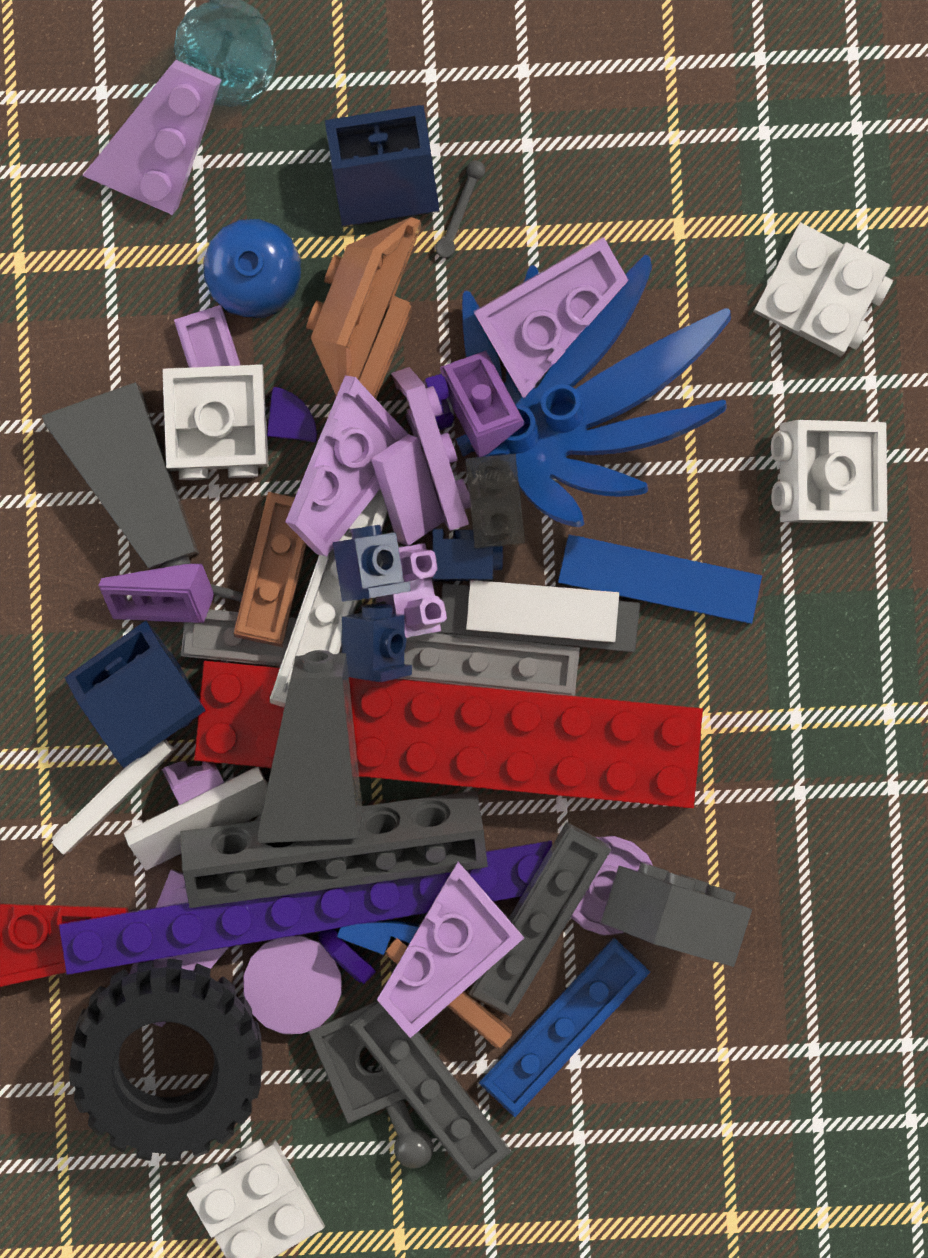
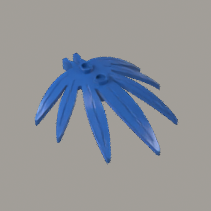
(559, 415)

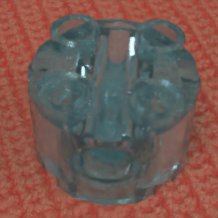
(231, 44)

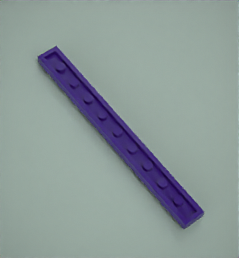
(186, 930)

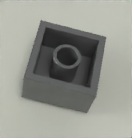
(677, 913)

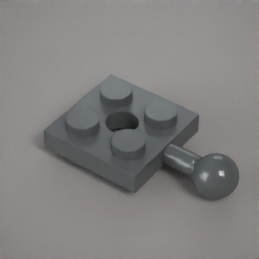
(367, 1091)

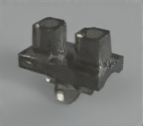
(495, 501)

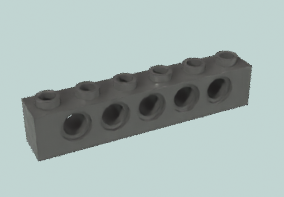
(393, 844)

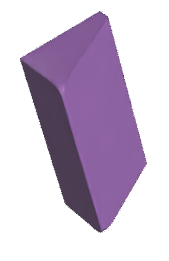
(481, 402)

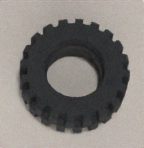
(152, 1121)

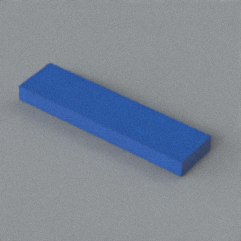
(660, 579)
(564, 1027)

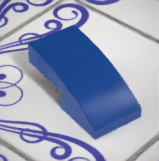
(377, 934)

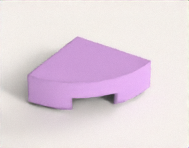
(191, 781)

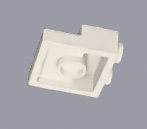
(824, 290)
(215, 420)
(830, 471)
(254, 1204)

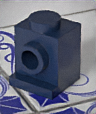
(460, 561)
(369, 565)
(375, 644)

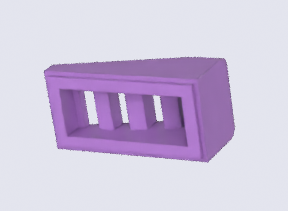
(176, 594)

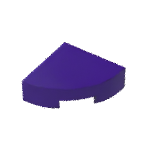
(439, 383)
(290, 418)
(346, 955)

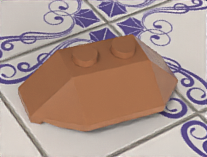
(359, 298)

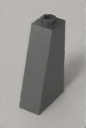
(125, 466)
(315, 764)

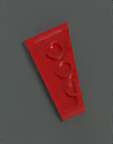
(32, 938)

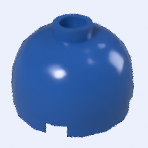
(252, 268)

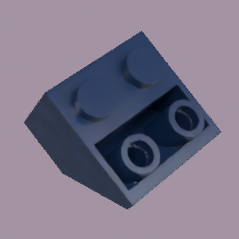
(382, 166)
(135, 694)

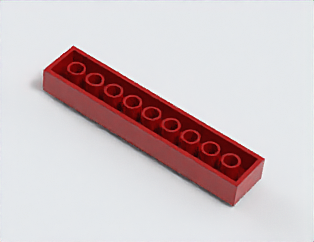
(474, 736)

